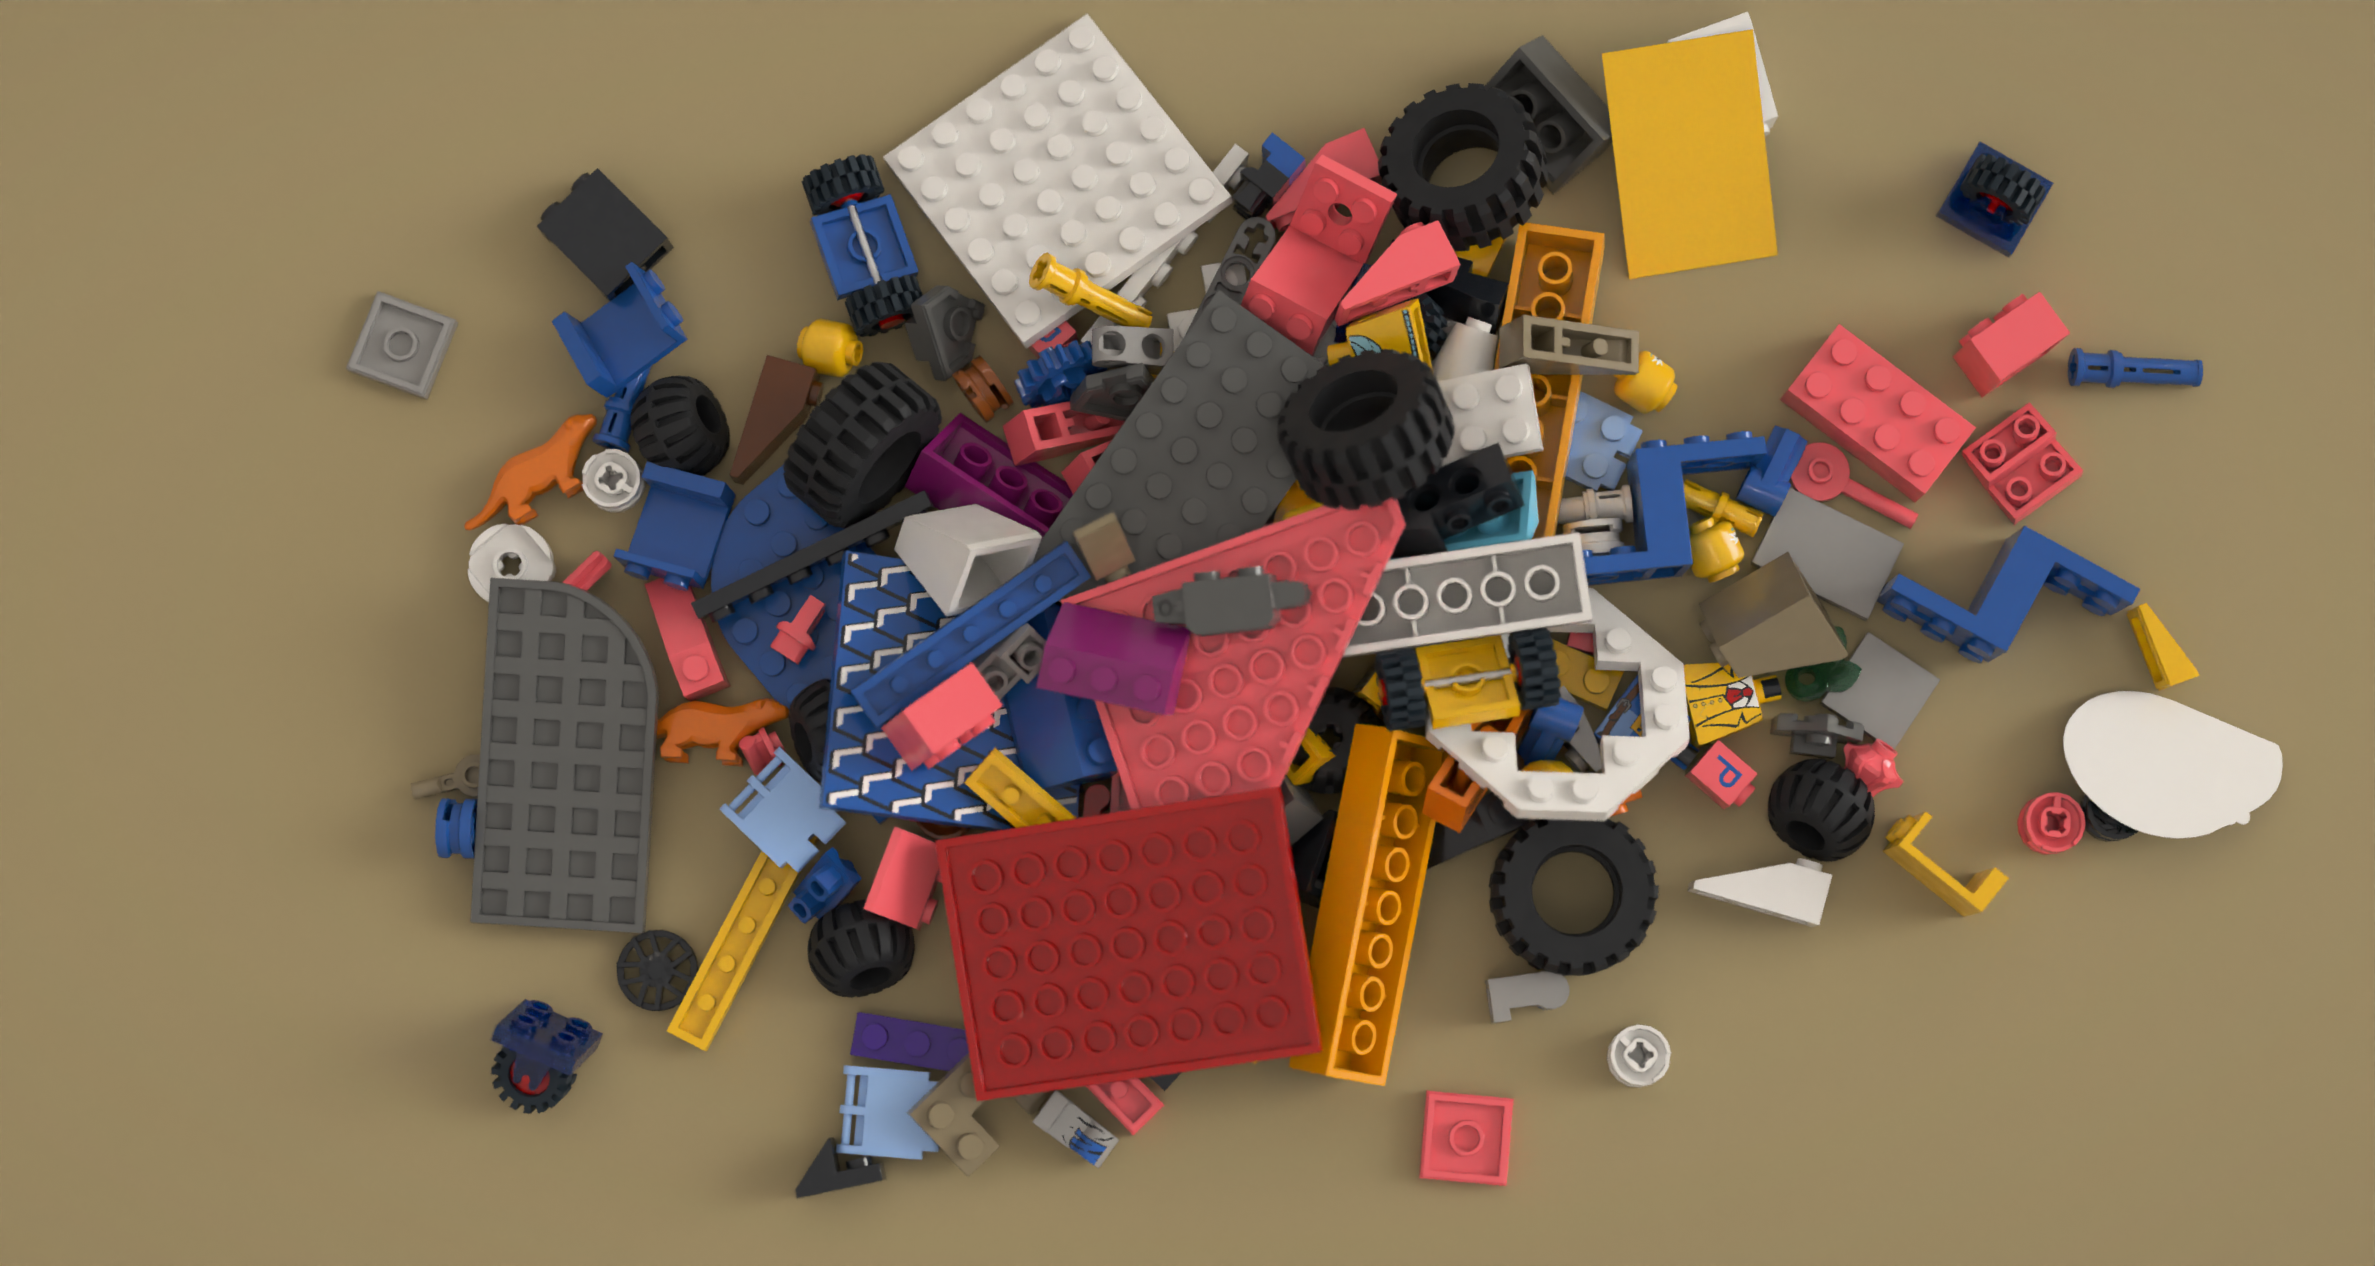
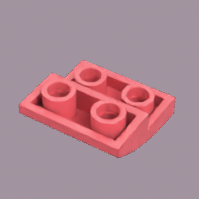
(2021, 463)

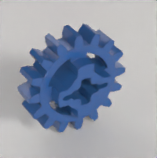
(1055, 374)

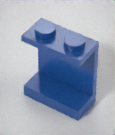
(623, 334)
(678, 527)

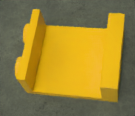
(1965, 900)

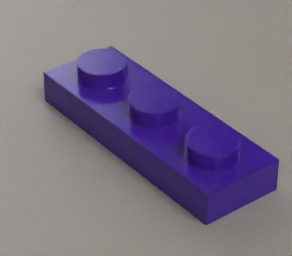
(908, 1042)

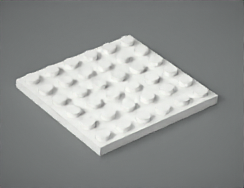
(1061, 163)

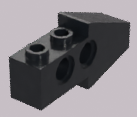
(1456, 500)

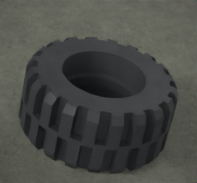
(1457, 122)
(1366, 429)
(861, 444)
(1565, 952)

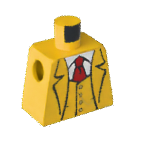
(1723, 702)

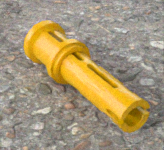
(1075, 288)

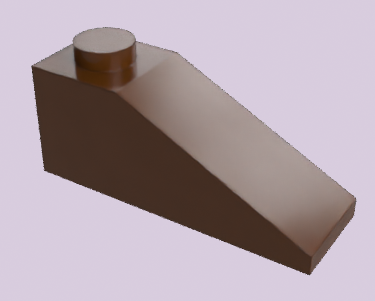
(777, 410)

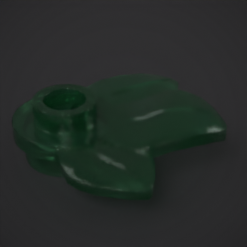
(1829, 677)

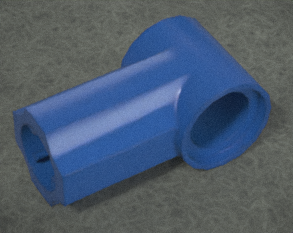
(1768, 481)
(1549, 730)

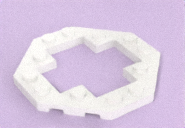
(1625, 760)

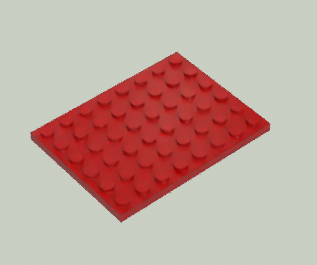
(1129, 944)

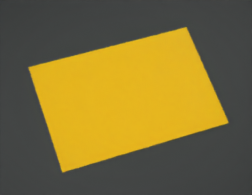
(1690, 153)

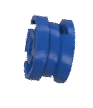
(456, 828)

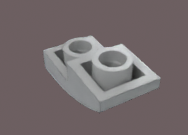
(1012, 659)
(1583, 747)

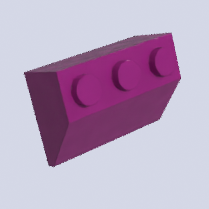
(1115, 658)

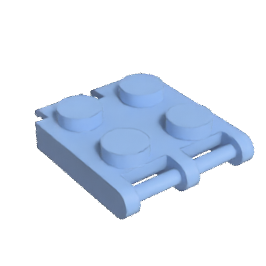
(1596, 437)
(784, 813)
(882, 1115)

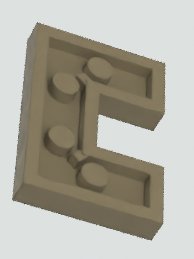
(948, 1121)

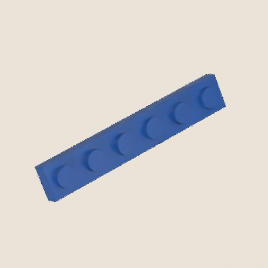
(970, 634)

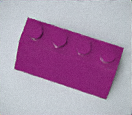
(976, 467)

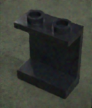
(603, 233)

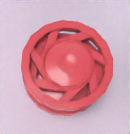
(2051, 823)

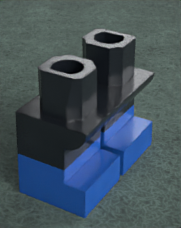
(1265, 186)

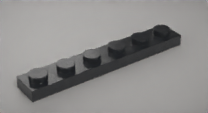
(798, 565)

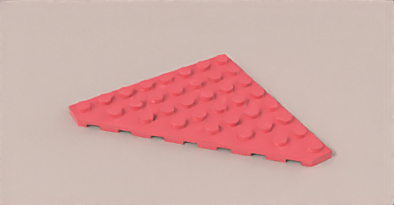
(1248, 692)

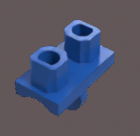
(824, 887)

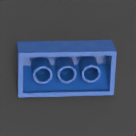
(1057, 733)

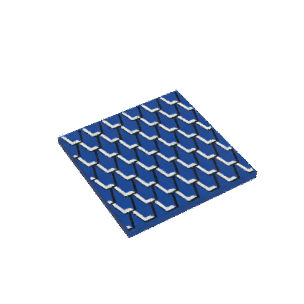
(879, 619)

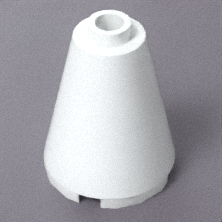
(1466, 351)

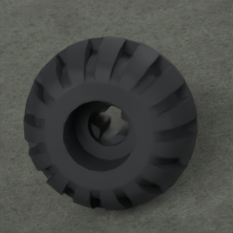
(680, 425)
(1340, 712)
(808, 725)
(1821, 809)
(859, 951)

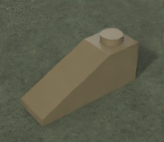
(1568, 347)
(1105, 548)

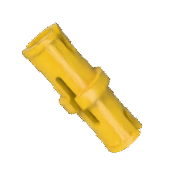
(1722, 508)

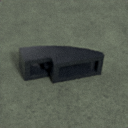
(1471, 297)

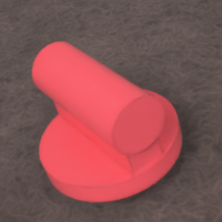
(760, 748)

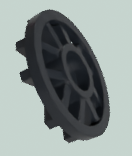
(656, 969)

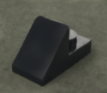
(826, 1176)

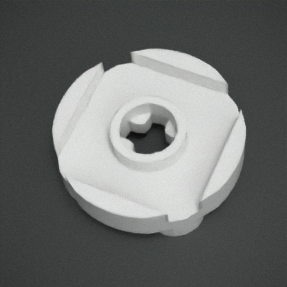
(510, 541)

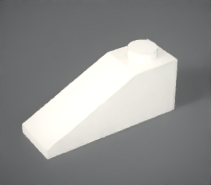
(1783, 890)

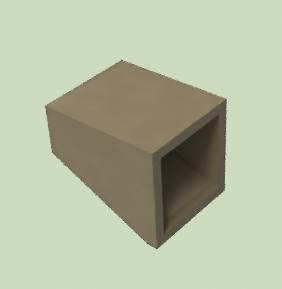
(1770, 622)

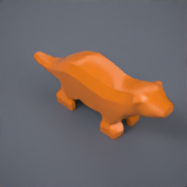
(537, 473)
(715, 727)

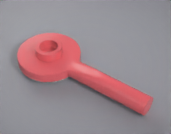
(1825, 474)

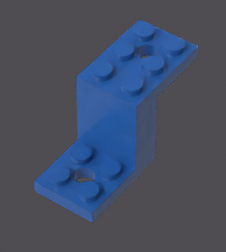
(1660, 506)
(2007, 595)

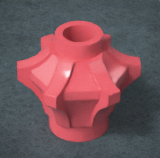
(1873, 764)

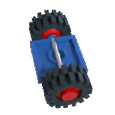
(862, 244)

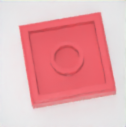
(1466, 1138)

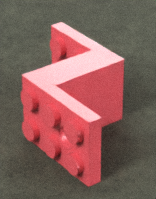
(1319, 254)

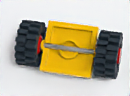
(1467, 680)

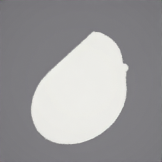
(2168, 764)

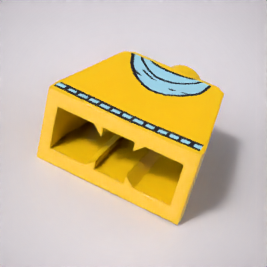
(1392, 328)

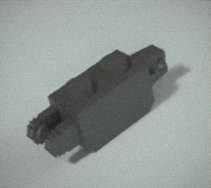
(1230, 604)

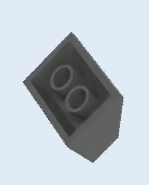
(1562, 106)

